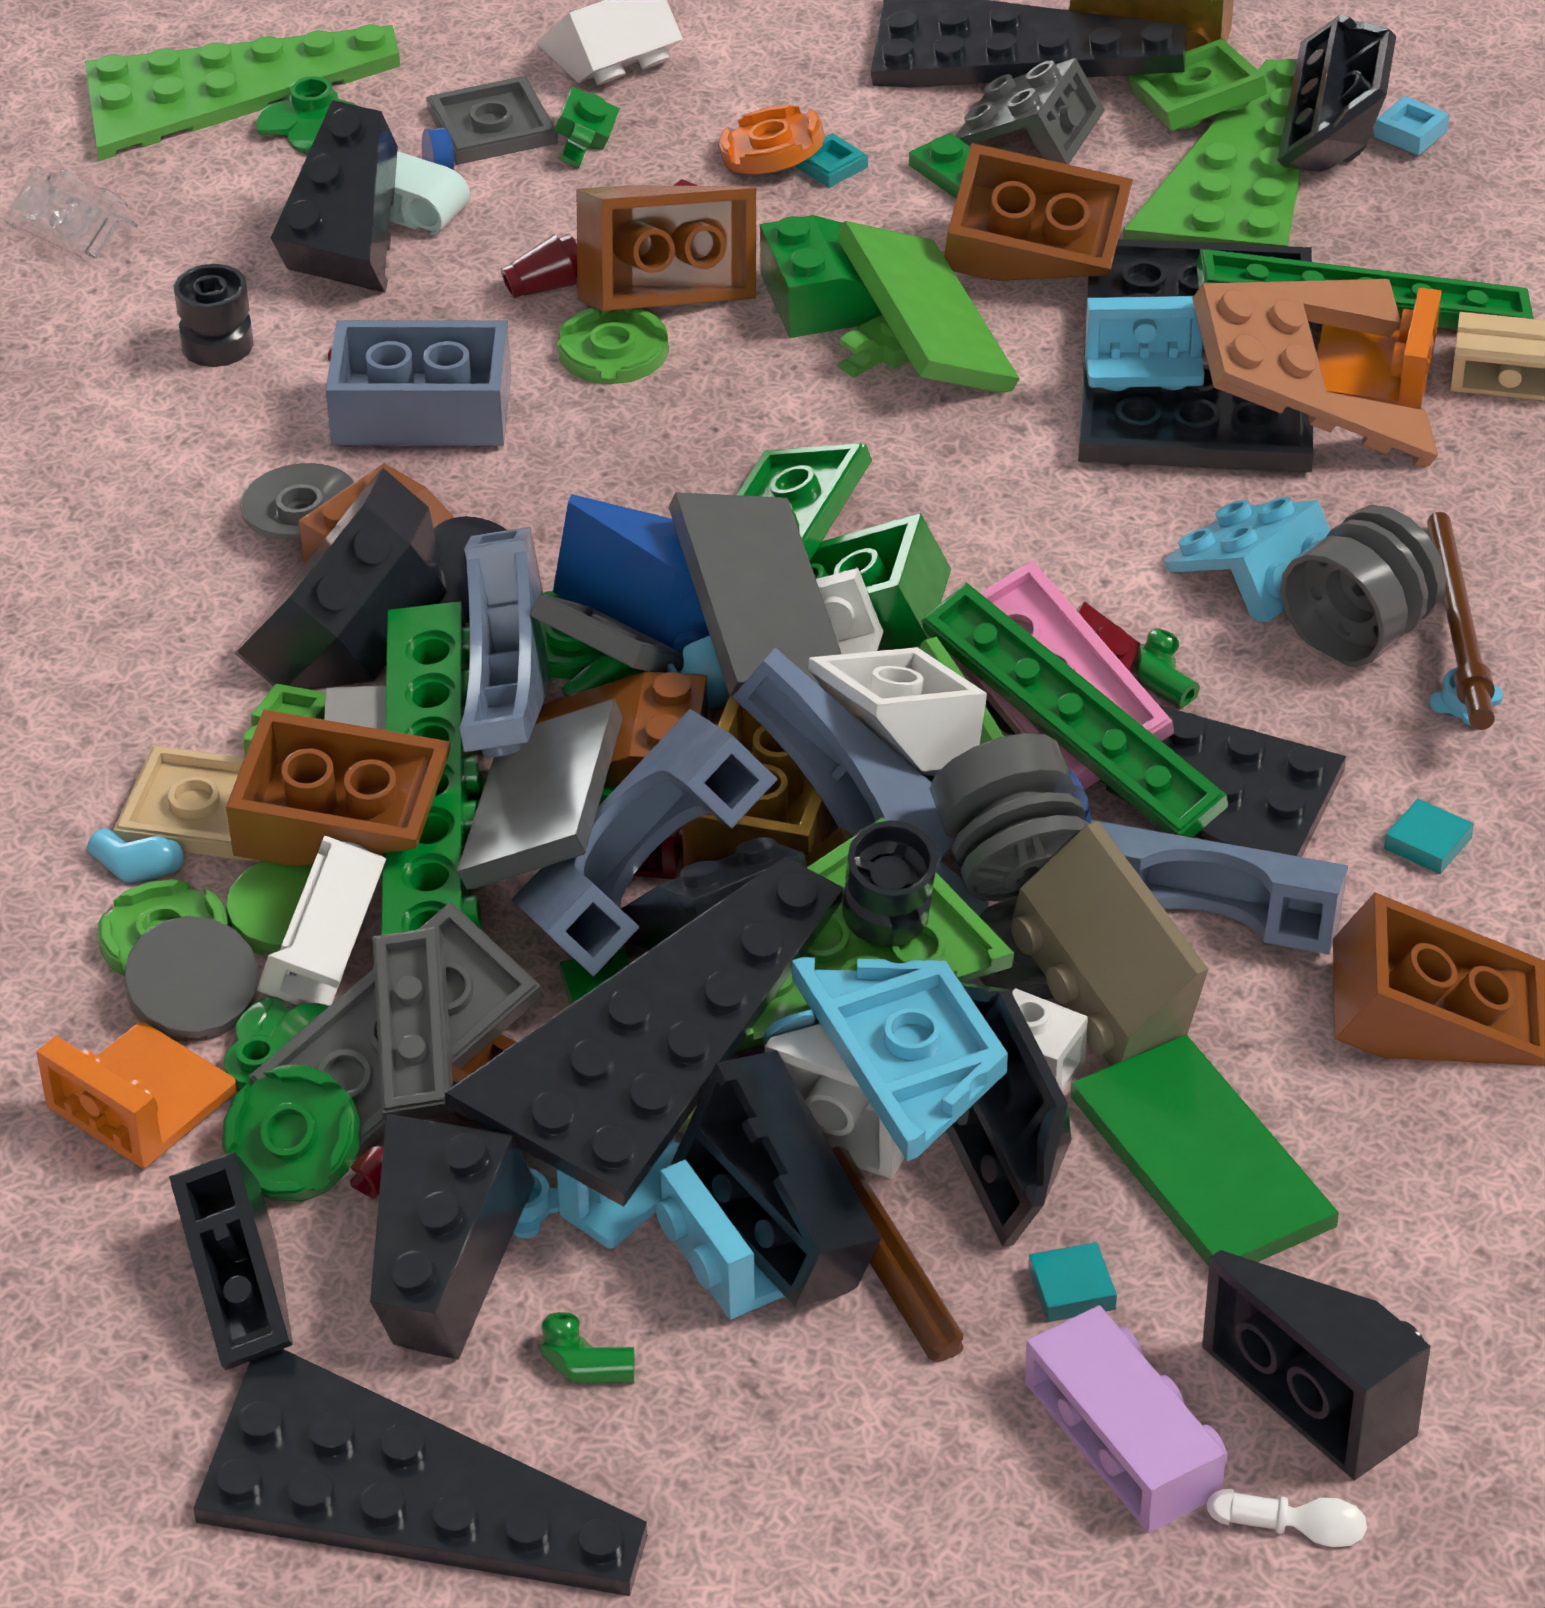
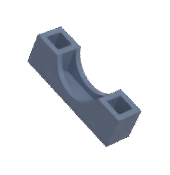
(1276, 894)

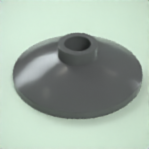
(287, 494)

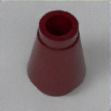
(543, 268)

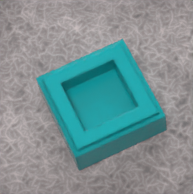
(834, 161)
(1428, 836)
(1072, 1281)

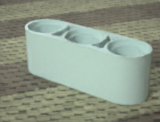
(426, 194)

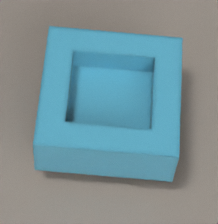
(1411, 125)

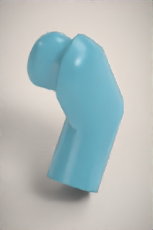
(136, 860)

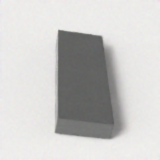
(413, 1023)

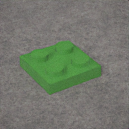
(1212, 83)

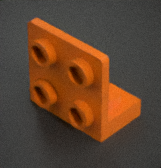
(1383, 366)
(135, 1092)

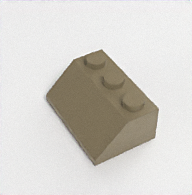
(1108, 947)

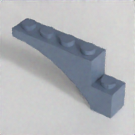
(506, 644)
(844, 759)

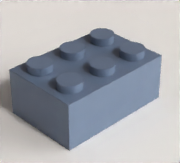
(419, 382)

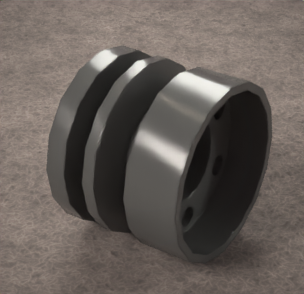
(1363, 585)
(1007, 811)

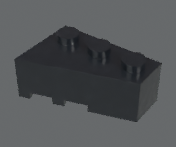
(342, 201)
(778, 1180)
(442, 1228)

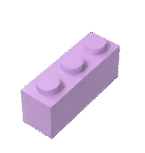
(1125, 1417)

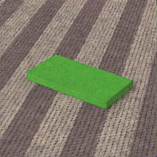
(927, 308)

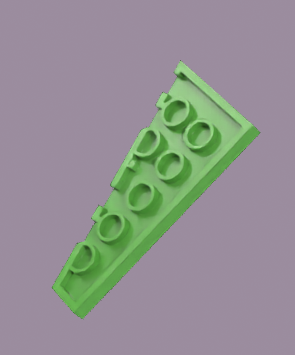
(1231, 178)

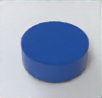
(438, 147)

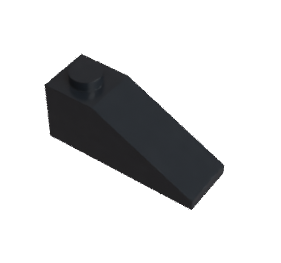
(234, 1258)

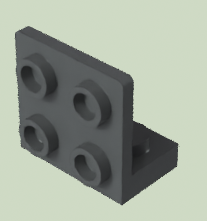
(1048, 101)

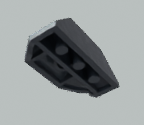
(1336, 93)
(336, 608)
(1018, 1128)

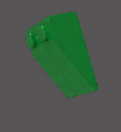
(812, 277)
(900, 571)

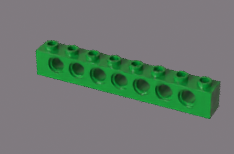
(428, 699)

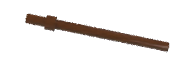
(1473, 678)

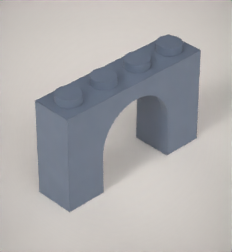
(685, 776)

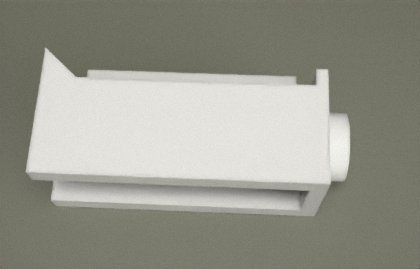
(323, 925)

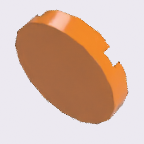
(771, 140)

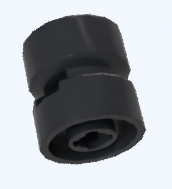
(213, 315)
(889, 883)

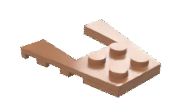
(1266, 354)

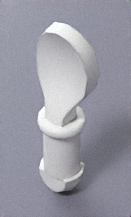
(1322, 1520)

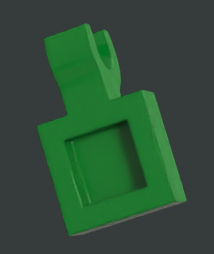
(586, 124)

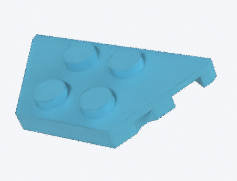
(907, 1041)

